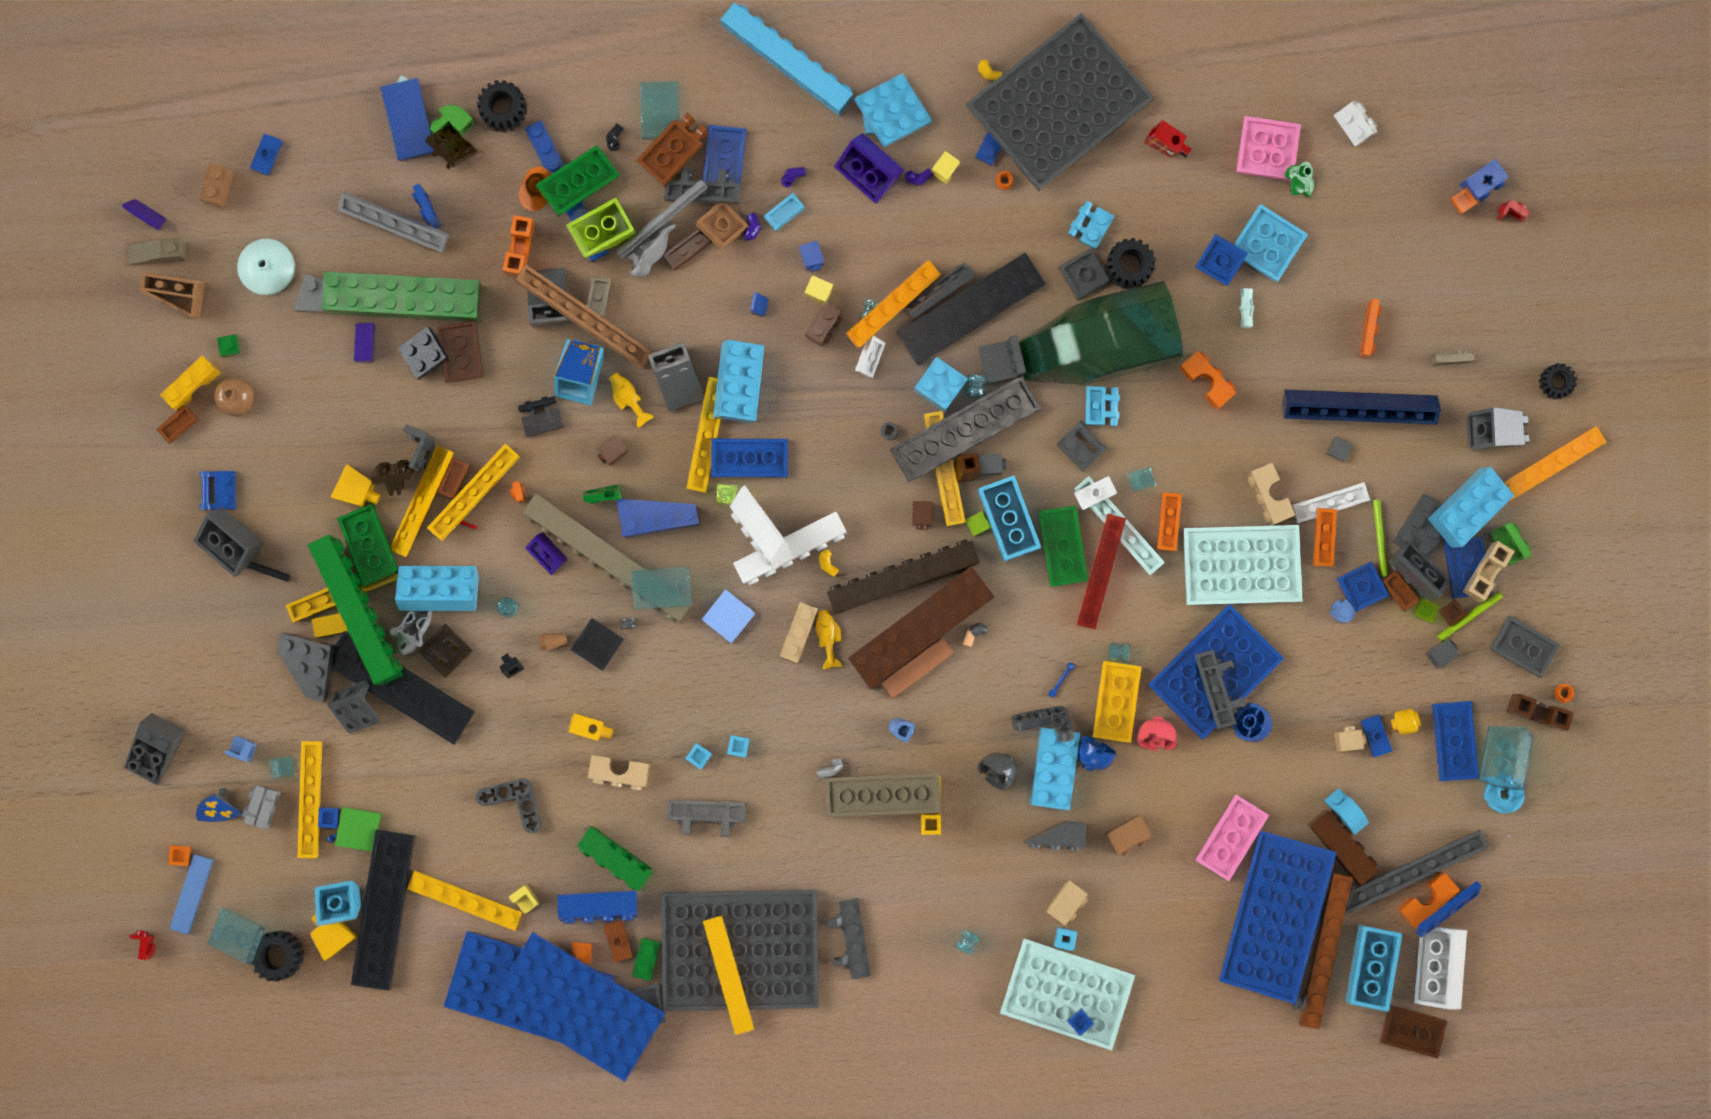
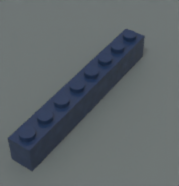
(1361, 407)

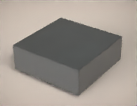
(1339, 449)

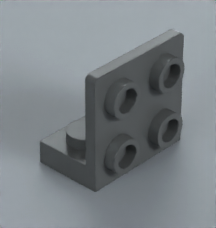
(1002, 360)
(425, 445)
(352, 708)

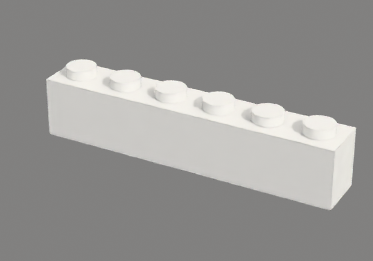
(800, 544)

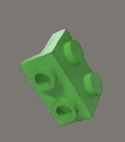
(1509, 536)

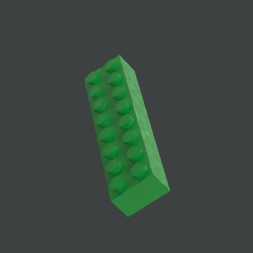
(401, 296)
(355, 610)

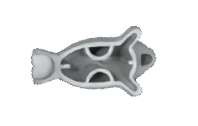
(650, 251)
(411, 631)

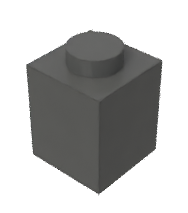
(991, 464)
(1442, 653)

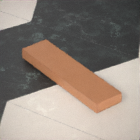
(917, 668)

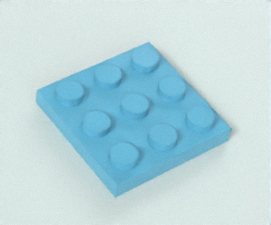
(893, 110)
(1270, 242)

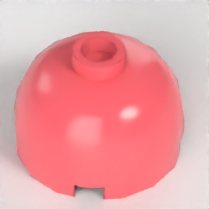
(1156, 734)

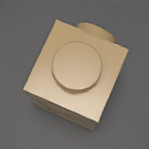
(1350, 739)

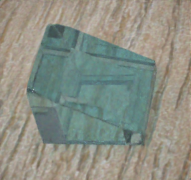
(1141, 479)
(281, 767)

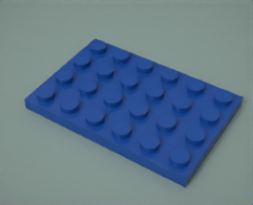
(1230, 639)

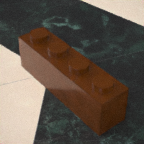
(1339, 840)

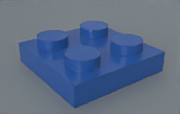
(427, 212)
(1221, 259)
(1362, 586)

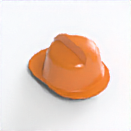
(528, 193)

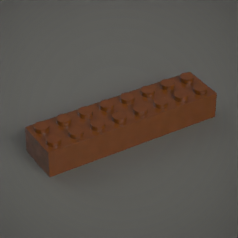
(921, 627)

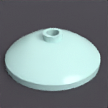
(274, 275)

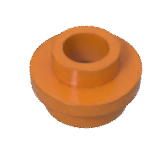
(1004, 174)
(1569, 690)

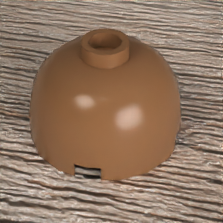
(234, 396)

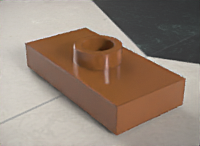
(177, 424)
(453, 478)
(1400, 591)
(618, 941)

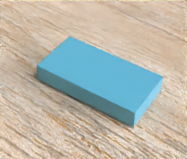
(784, 212)

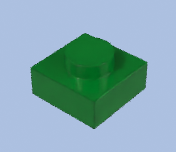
(228, 345)

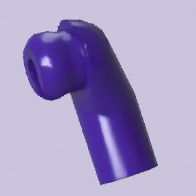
(918, 179)

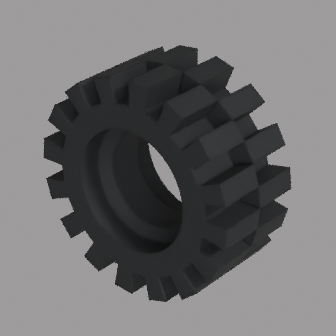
(1566, 373)

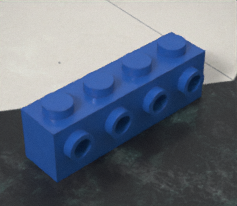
(597, 906)

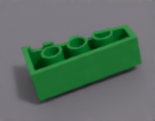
(615, 858)

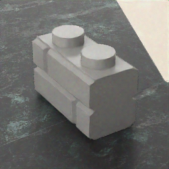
(261, 807)

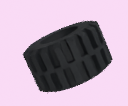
(491, 95)
(1135, 248)
(292, 951)

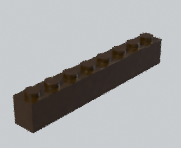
(903, 577)

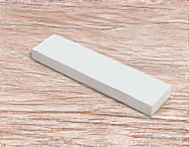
(1337, 500)

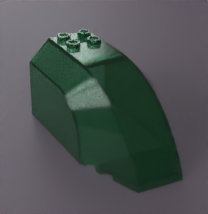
(1105, 338)

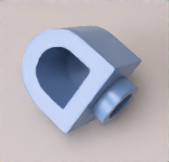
(1342, 611)
(901, 729)

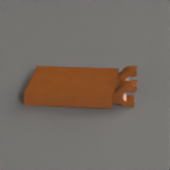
(672, 149)

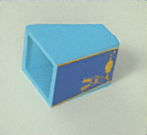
(578, 371)

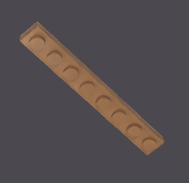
(583, 316)

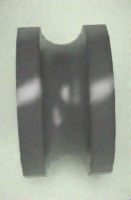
(883, 429)
(628, 623)
(1300, 1003)

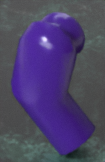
(791, 174)
(753, 229)

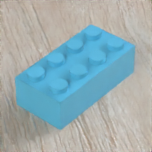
(738, 381)
(1470, 507)
(1009, 518)
(437, 588)
(1054, 770)
(1373, 967)

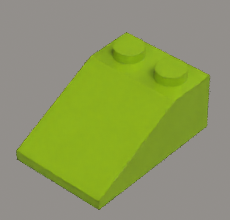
(601, 228)

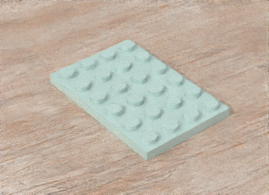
(1242, 565)
(1054, 985)

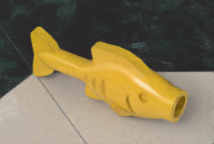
(625, 395)
(828, 633)

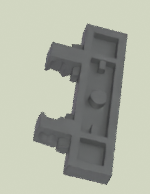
(717, 192)
(1211, 674)
(691, 811)
(856, 955)

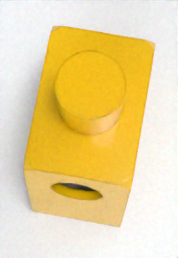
(355, 488)
(579, 725)
(332, 938)

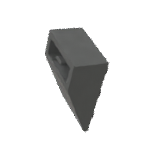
(541, 313)
(676, 377)
(153, 748)
(1062, 834)

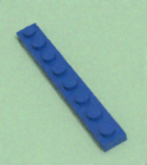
(553, 162)

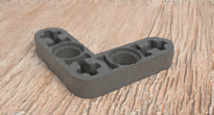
(1054, 716)
(520, 798)

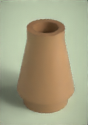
(551, 641)

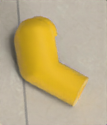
(986, 71)
(825, 563)

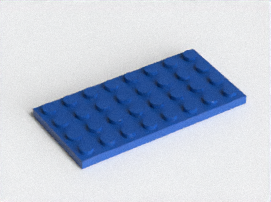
(1277, 917)
(478, 976)
(578, 1006)

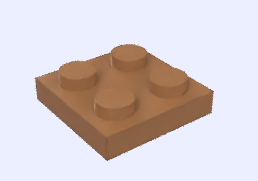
(722, 225)

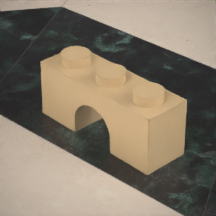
(1274, 510)
(1482, 579)
(798, 632)
(601, 770)

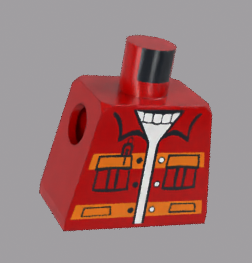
(1167, 140)

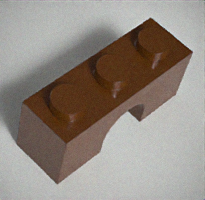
(1540, 713)

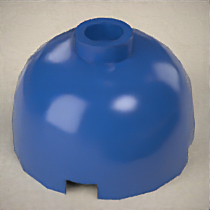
(1252, 723)
(1094, 754)

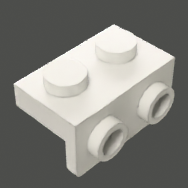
(1356, 123)

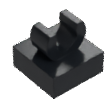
(511, 666)

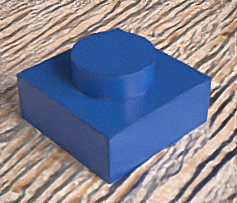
(329, 817)
(1080, 1022)

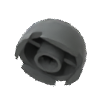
(999, 769)

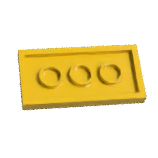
(1116, 701)

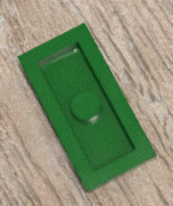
(646, 959)

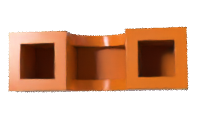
(521, 240)
(1199, 366)
(1442, 891)

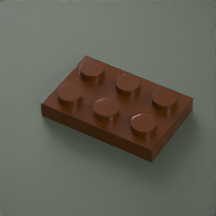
(463, 350)
(1413, 1031)

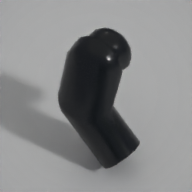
(612, 137)

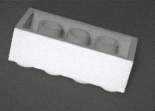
(760, 529)
(1441, 968)

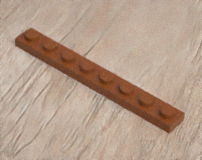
(1325, 950)

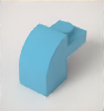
(1347, 811)

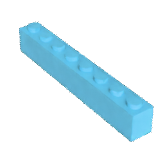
(786, 58)

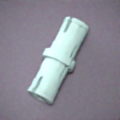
(1246, 308)

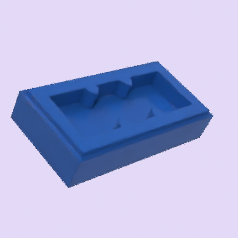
(266, 154)
(1376, 736)

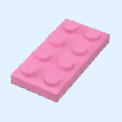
(1231, 837)

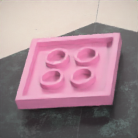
(1267, 147)

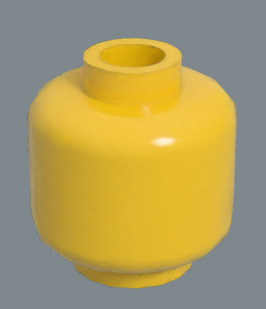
(1406, 721)

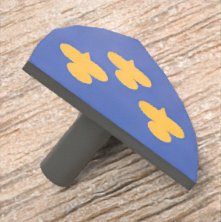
(216, 809)

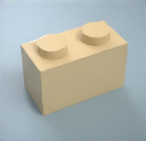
(1067, 902)

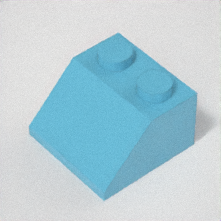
(337, 902)

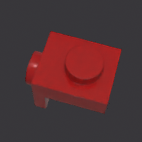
(1515, 209)
(146, 946)

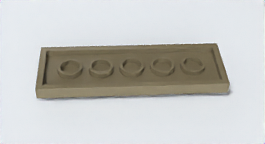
(883, 795)

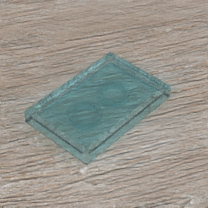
(658, 107)
(661, 588)
(236, 935)

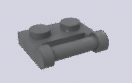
(1076, 450)

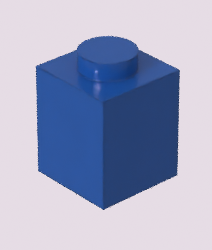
(811, 256)

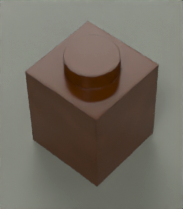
(611, 451)
(967, 467)
(922, 514)

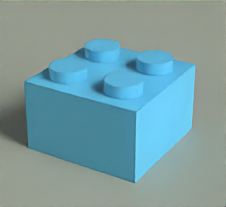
(940, 384)

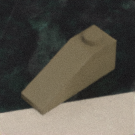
(157, 251)

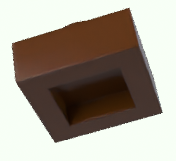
(1452, 612)

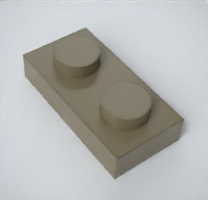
(599, 295)
(1445, 358)

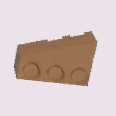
(176, 292)

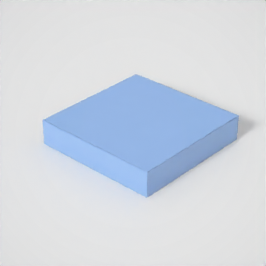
(728, 616)

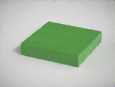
(357, 828)

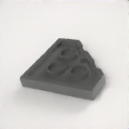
(308, 663)

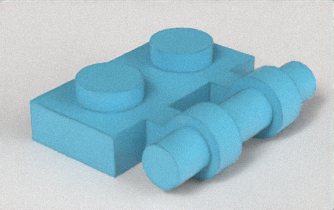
(1096, 228)
(1095, 406)

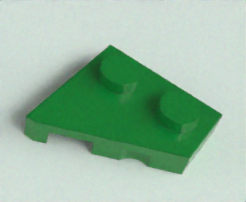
(606, 493)

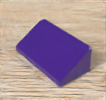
(144, 213)
(364, 342)
(546, 553)

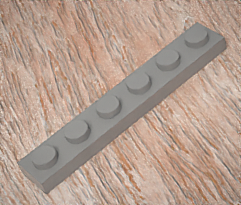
(393, 222)

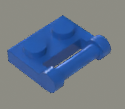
(224, 490)

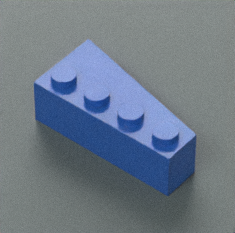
(651, 517)

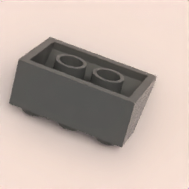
(227, 541)
(1419, 571)

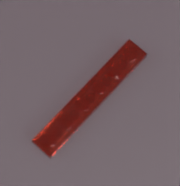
(1101, 571)

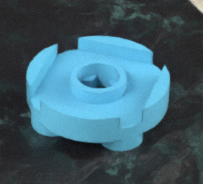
(1504, 805)

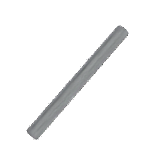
(661, 219)

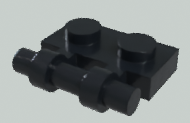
(541, 422)

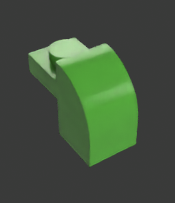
(455, 117)

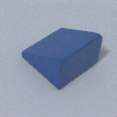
(759, 305)

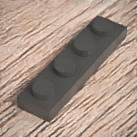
(939, 289)

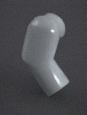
(831, 771)

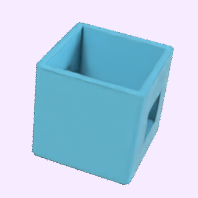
(1058, 943)

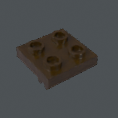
(450, 146)
(392, 475)
(445, 650)

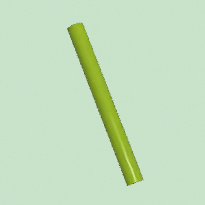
(1380, 538)
(1471, 615)

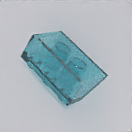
(1506, 757)

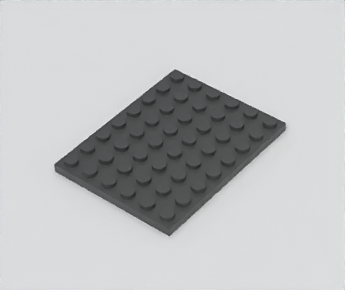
(1060, 101)
(770, 940)

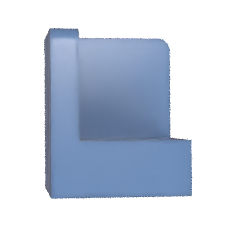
(242, 749)

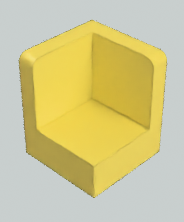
(945, 167)
(818, 290)
(525, 899)

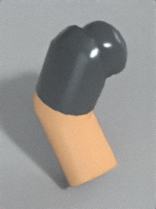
(974, 631)

